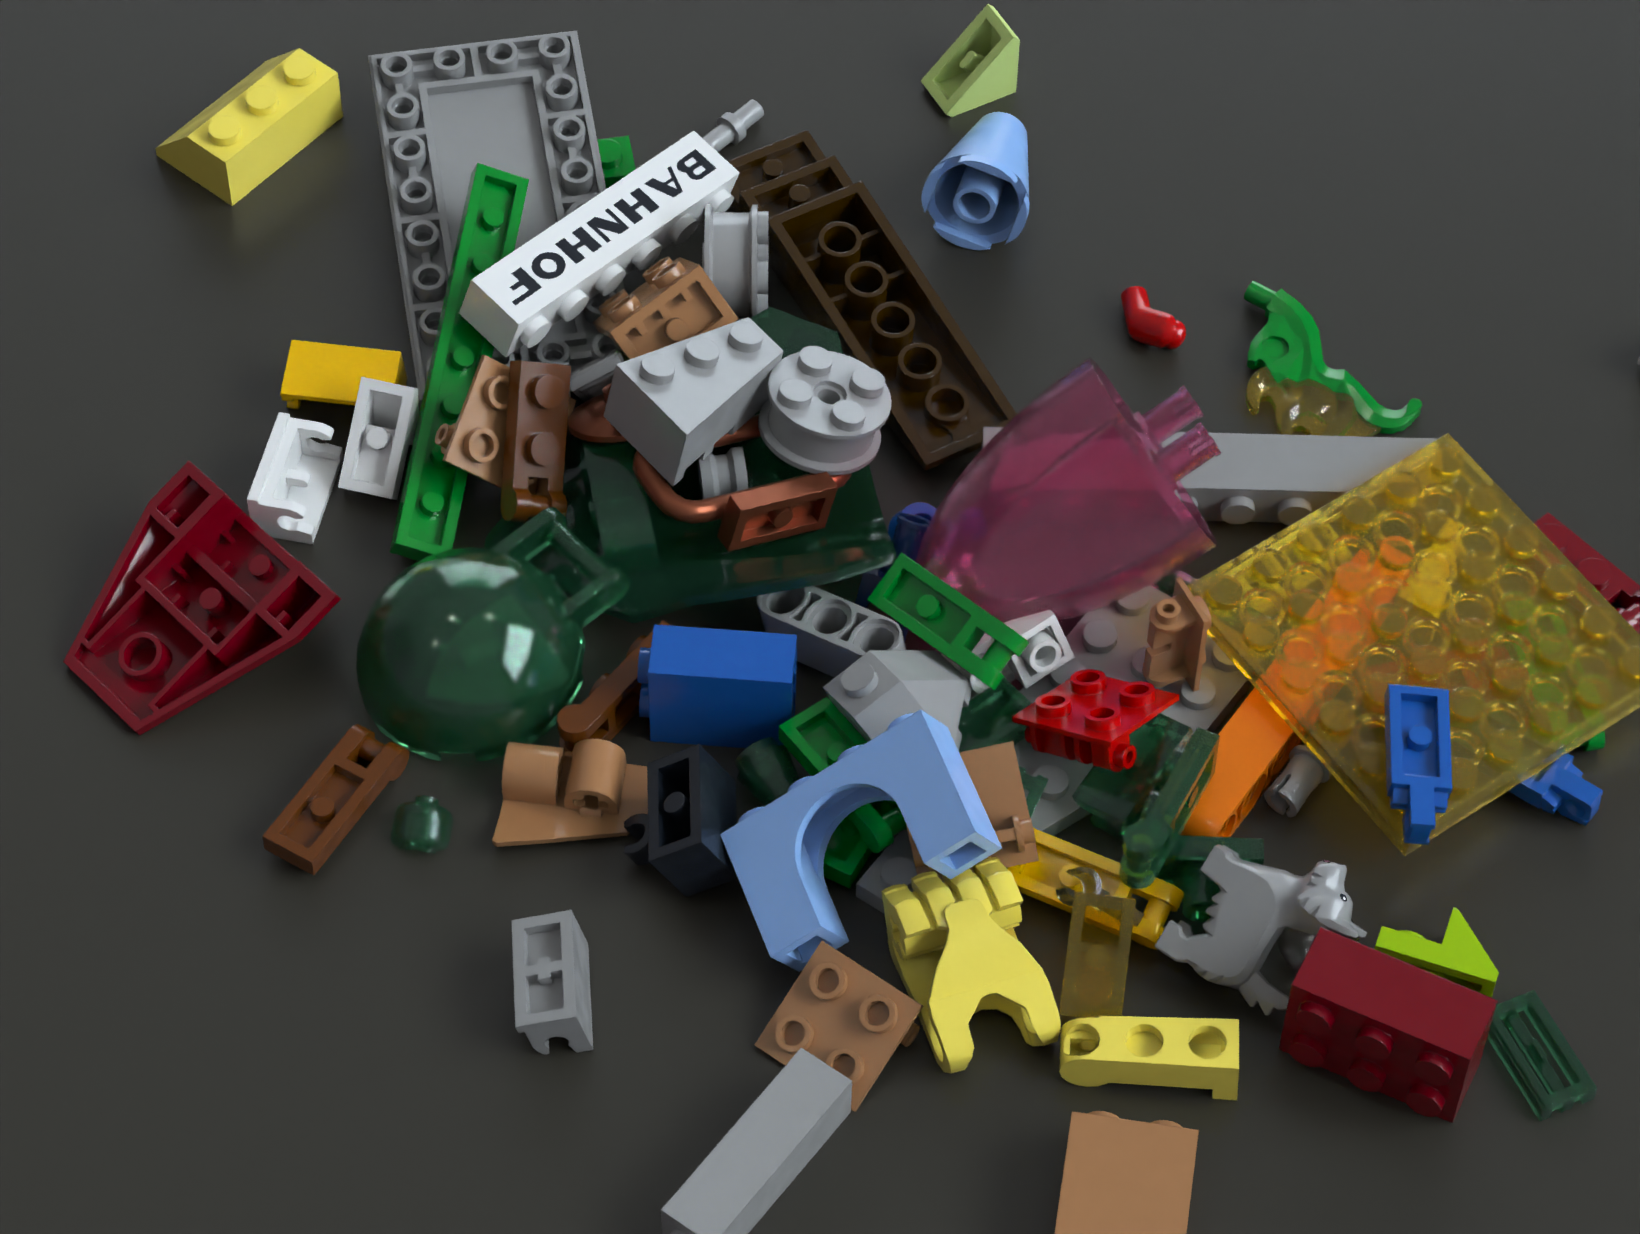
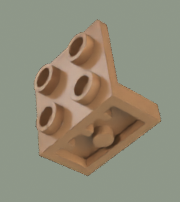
(664, 310)

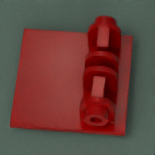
(1092, 718)

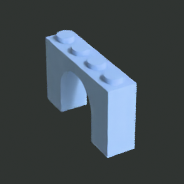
(783, 845)

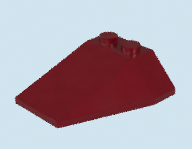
(192, 605)

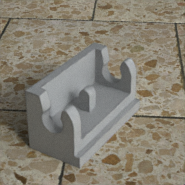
(552, 981)

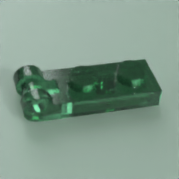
(1167, 811)

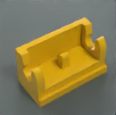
(334, 371)

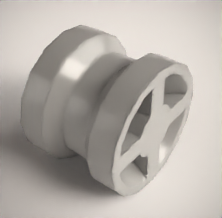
(722, 473)

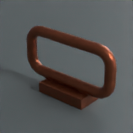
(752, 513)

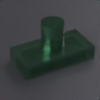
(1184, 867)

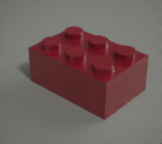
(1386, 1025)

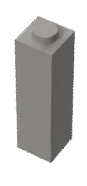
(762, 1151)

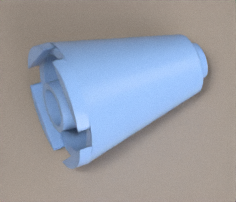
(982, 185)

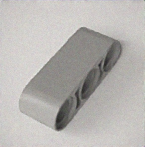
(827, 627)

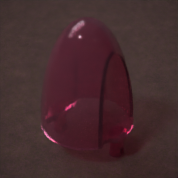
(1073, 503)

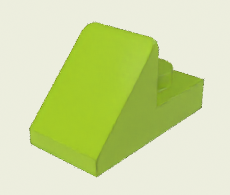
(1456, 959)

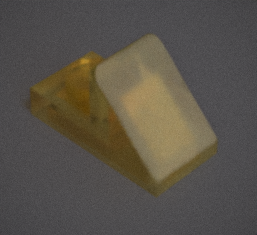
(1097, 955)

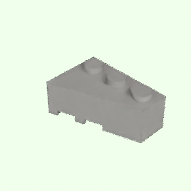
(691, 394)

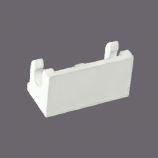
(294, 479)

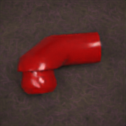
(1148, 324)

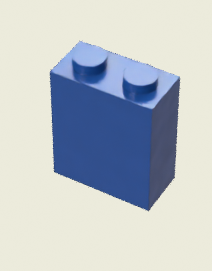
(717, 685)

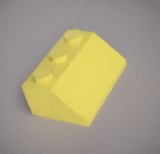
(256, 125)

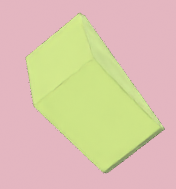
(976, 66)

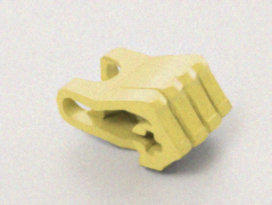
(963, 957)

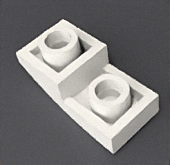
(1043, 655)

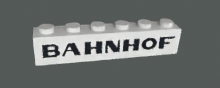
(598, 245)

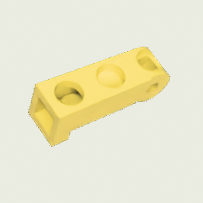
(1152, 1052)

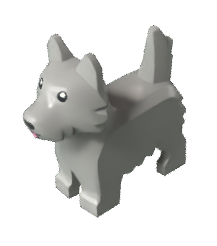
(1251, 915)

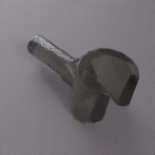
(1091, 884)

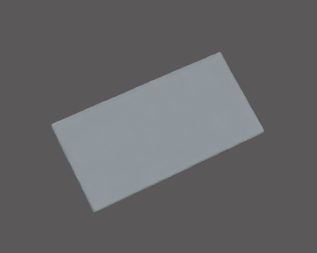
(497, 105)

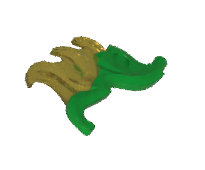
(1299, 383)

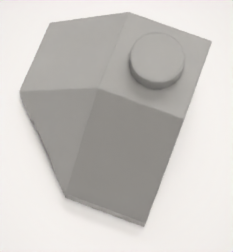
(899, 683)

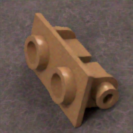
(1177, 638)

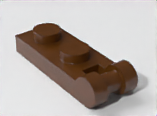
(535, 439)
(609, 705)
(334, 799)

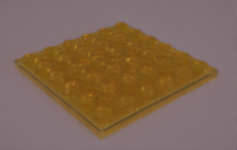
(1432, 587)

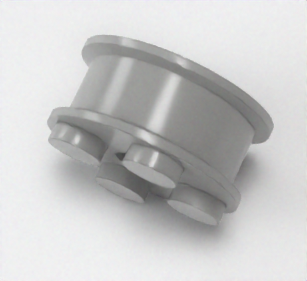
(738, 257)
(824, 411)

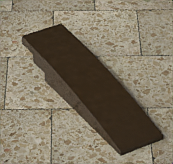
(861, 281)

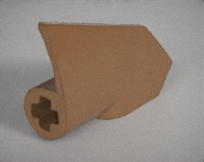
(568, 794)

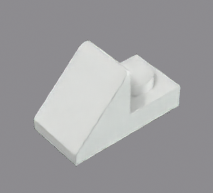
(379, 438)

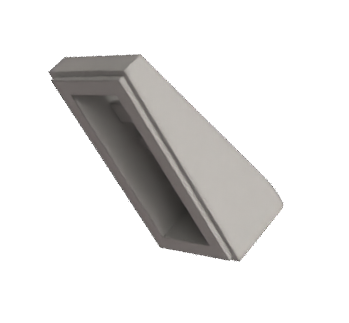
(594, 376)

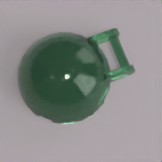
(481, 643)

